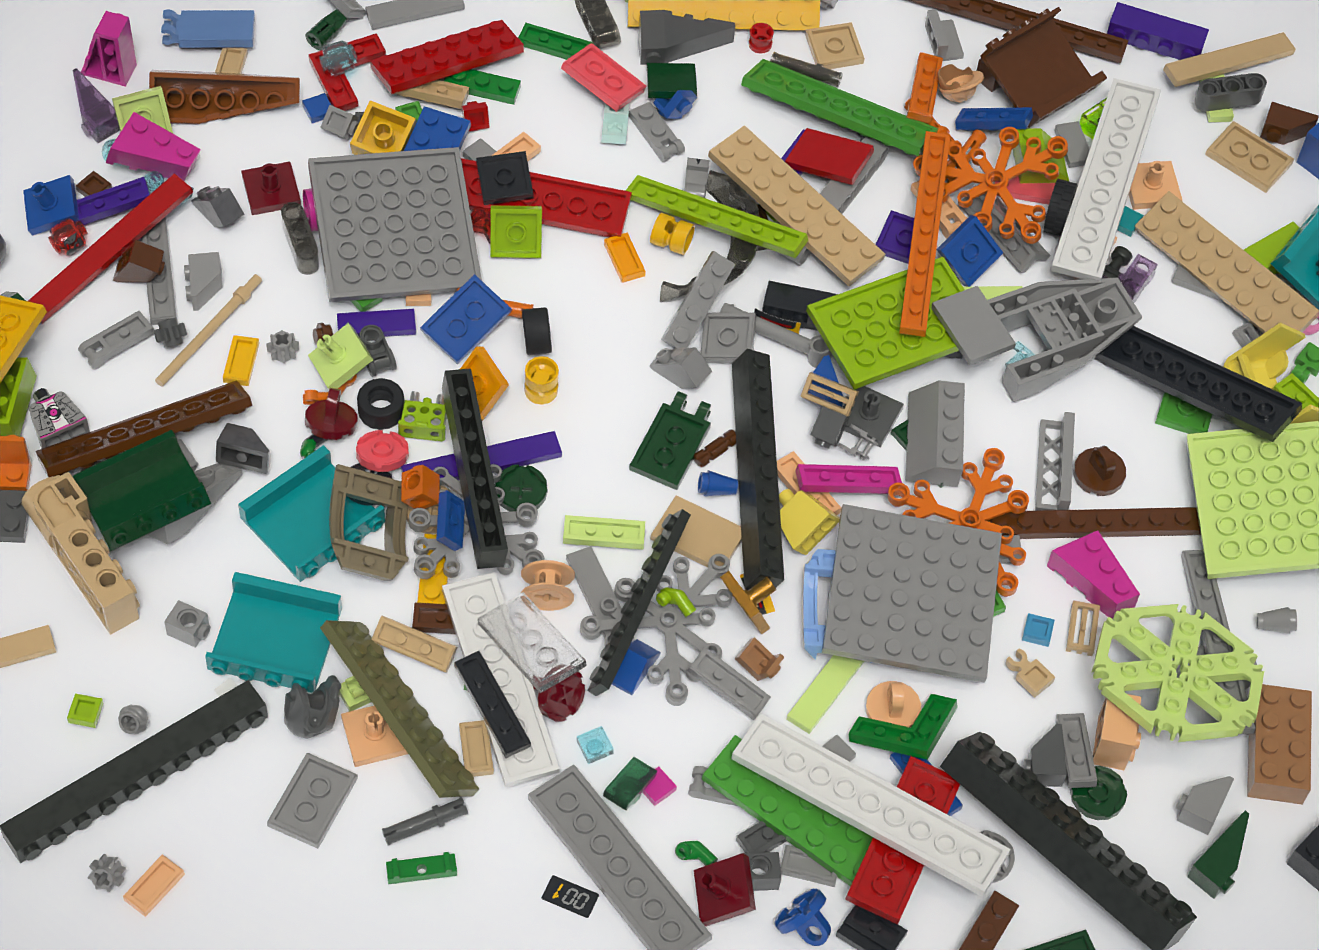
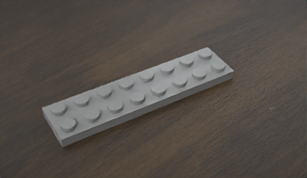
(617, 864)

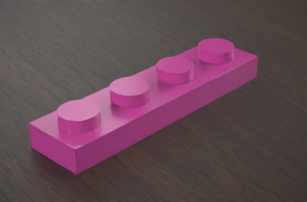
(846, 478)

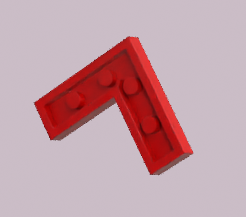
(338, 87)

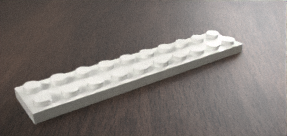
(1106, 180)
(871, 804)

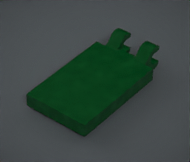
(672, 442)

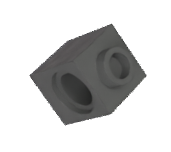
(829, 427)
(771, 865)

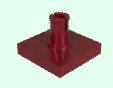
(270, 187)
(724, 889)

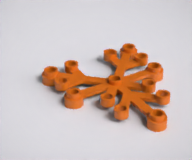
(1016, 211)
(928, 506)

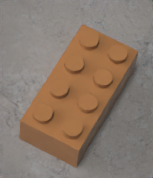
(1281, 746)

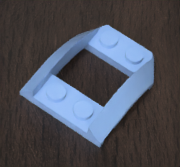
(822, 566)

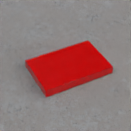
(829, 156)

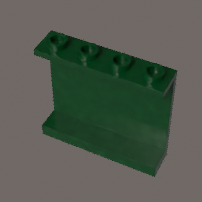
(141, 490)

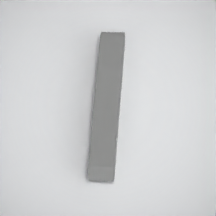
(842, 194)

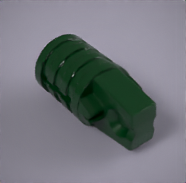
(325, 29)

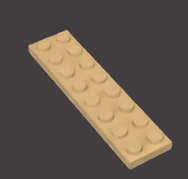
(796, 205)
(1224, 266)

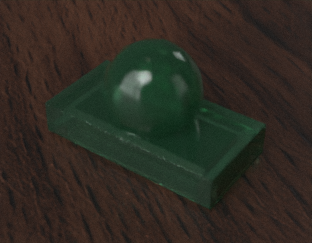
(630, 783)

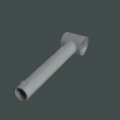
(814, 347)

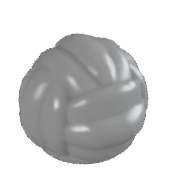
(133, 719)

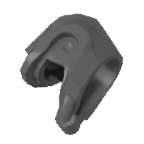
(312, 713)

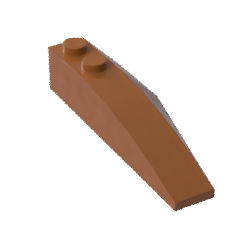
(217, 95)

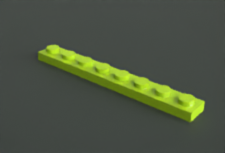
(717, 216)

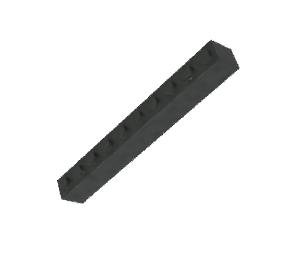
(757, 469)
(133, 772)

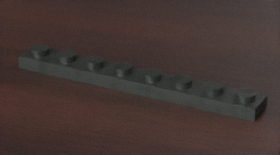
(635, 608)

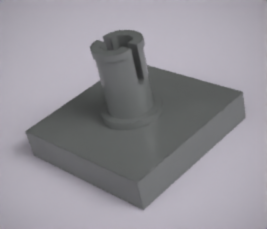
(873, 414)

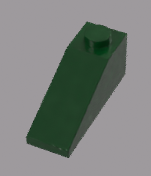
(1220, 862)

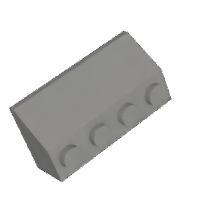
(936, 433)

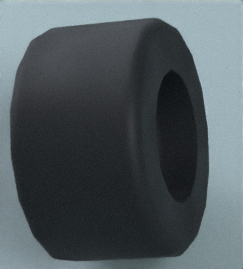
(537, 331)
(378, 390)

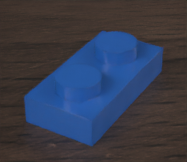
(450, 520)

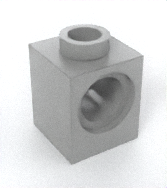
(182, 615)

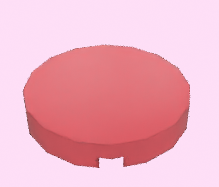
(382, 451)

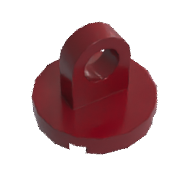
(330, 417)
(562, 698)

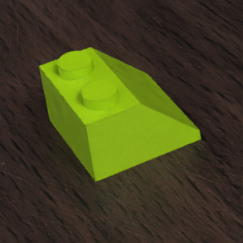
(1019, 152)

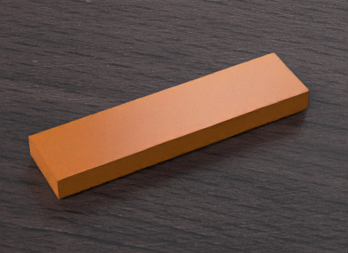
(924, 88)

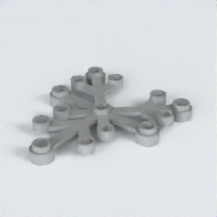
(440, 550)
(673, 660)

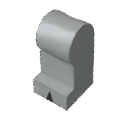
(697, 176)

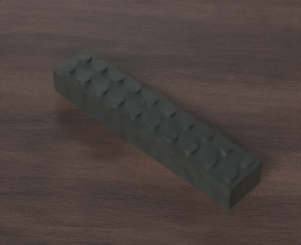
(1069, 841)

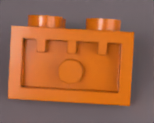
(14, 463)

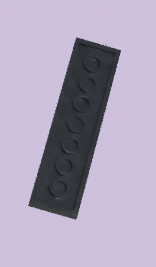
(1201, 383)

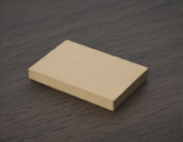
(1249, 156)
(704, 533)

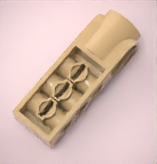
(69, 531)

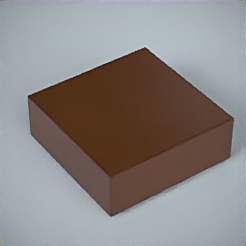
(92, 184)

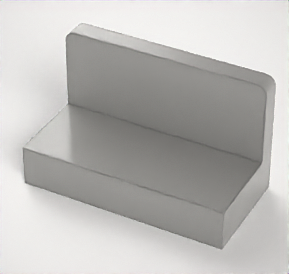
(943, 37)

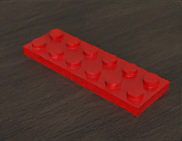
(446, 56)
(887, 875)

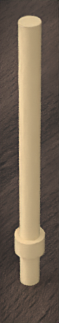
(239, 297)

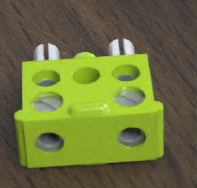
(423, 419)

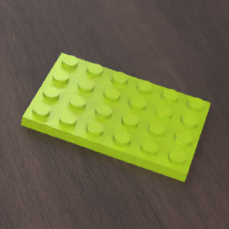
(865, 326)

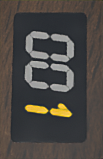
(570, 896)

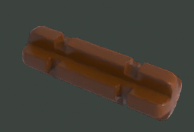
(715, 448)

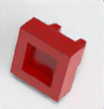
(477, 114)

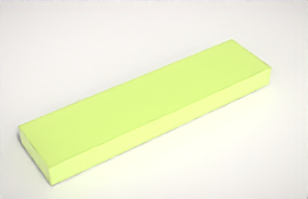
(823, 692)

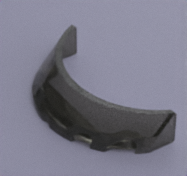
(741, 252)

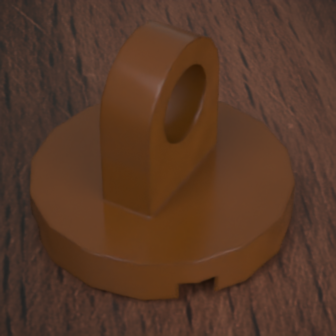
(1099, 471)

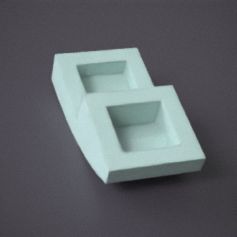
(615, 125)

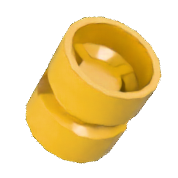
(672, 233)
(541, 380)

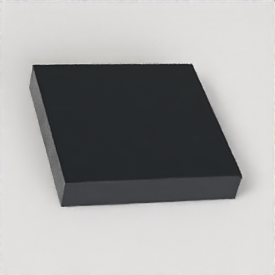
(504, 178)

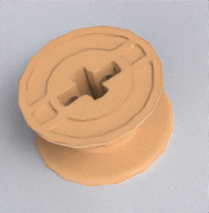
(548, 584)

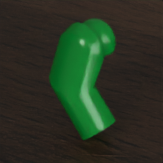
(695, 851)

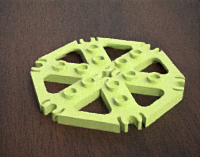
(1194, 682)

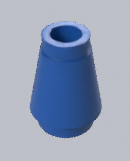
(716, 484)

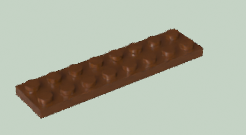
(128, 433)

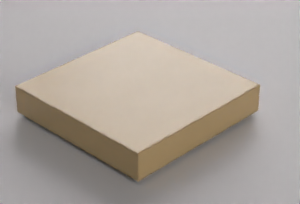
(835, 46)

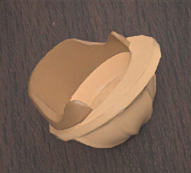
(958, 84)

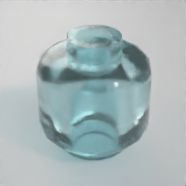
(338, 58)

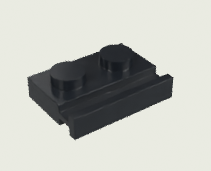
(870, 932)

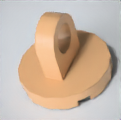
(893, 703)

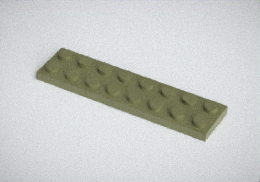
(400, 709)

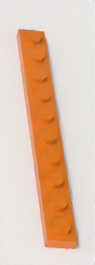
(925, 234)

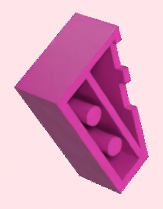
(111, 50)
(152, 149)
(1095, 572)

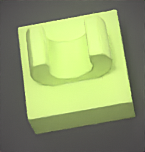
(353, 694)

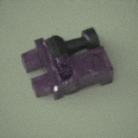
(1135, 278)

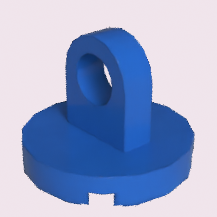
(803, 915)

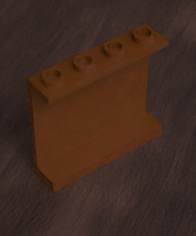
(1039, 67)

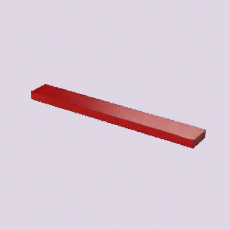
(111, 245)

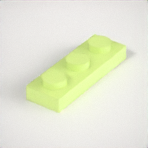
(604, 532)

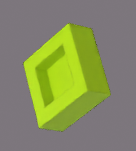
(85, 710)

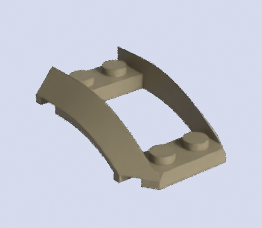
(378, 491)

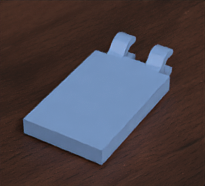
(209, 28)

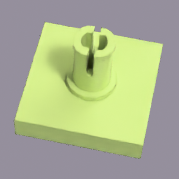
(147, 103)
(340, 356)

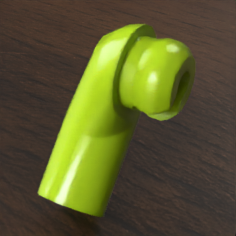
(676, 597)

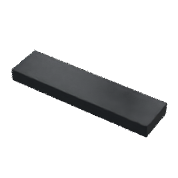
(492, 704)

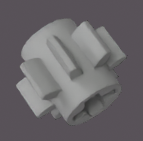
(282, 346)
(106, 872)

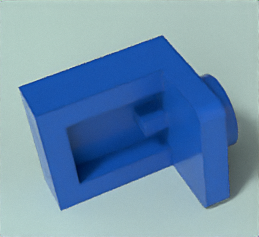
(678, 106)

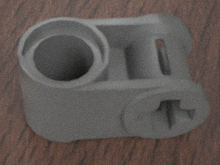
(379, 350)

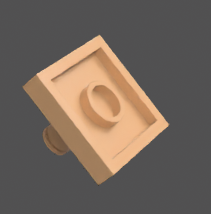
(1152, 183)
(370, 737)

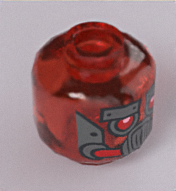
(68, 237)

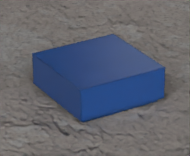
(316, 107)

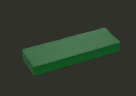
(551, 41)

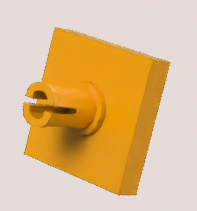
(487, 379)

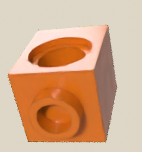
(420, 487)

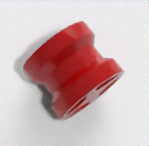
(761, 38)

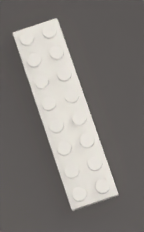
(466, 603)

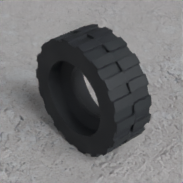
(1059, 206)

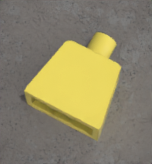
(805, 520)

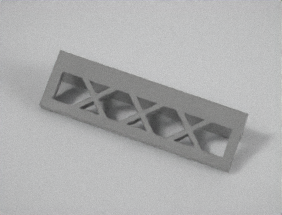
(1015, 249)
(1064, 463)

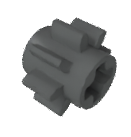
(170, 332)

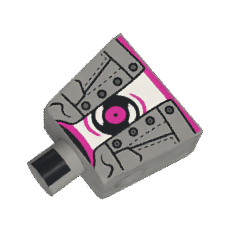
(56, 418)

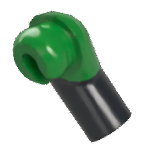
(310, 444)

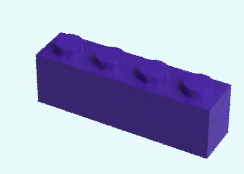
(1157, 32)

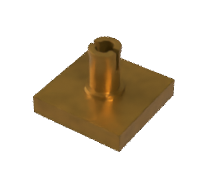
(749, 599)

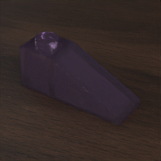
(96, 111)

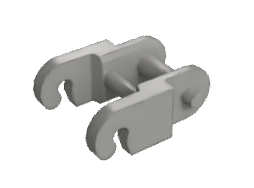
(863, 436)

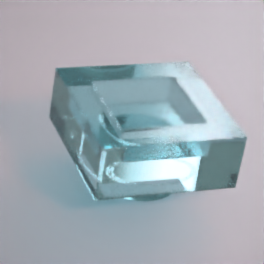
(595, 745)

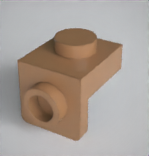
(759, 660)

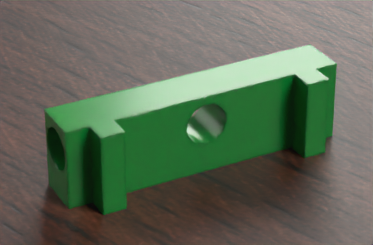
(407, 870)

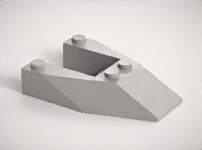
(1073, 322)

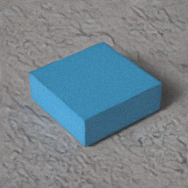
(1038, 630)

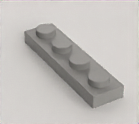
(698, 301)

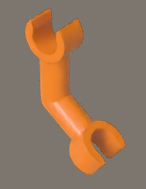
(312, 396)

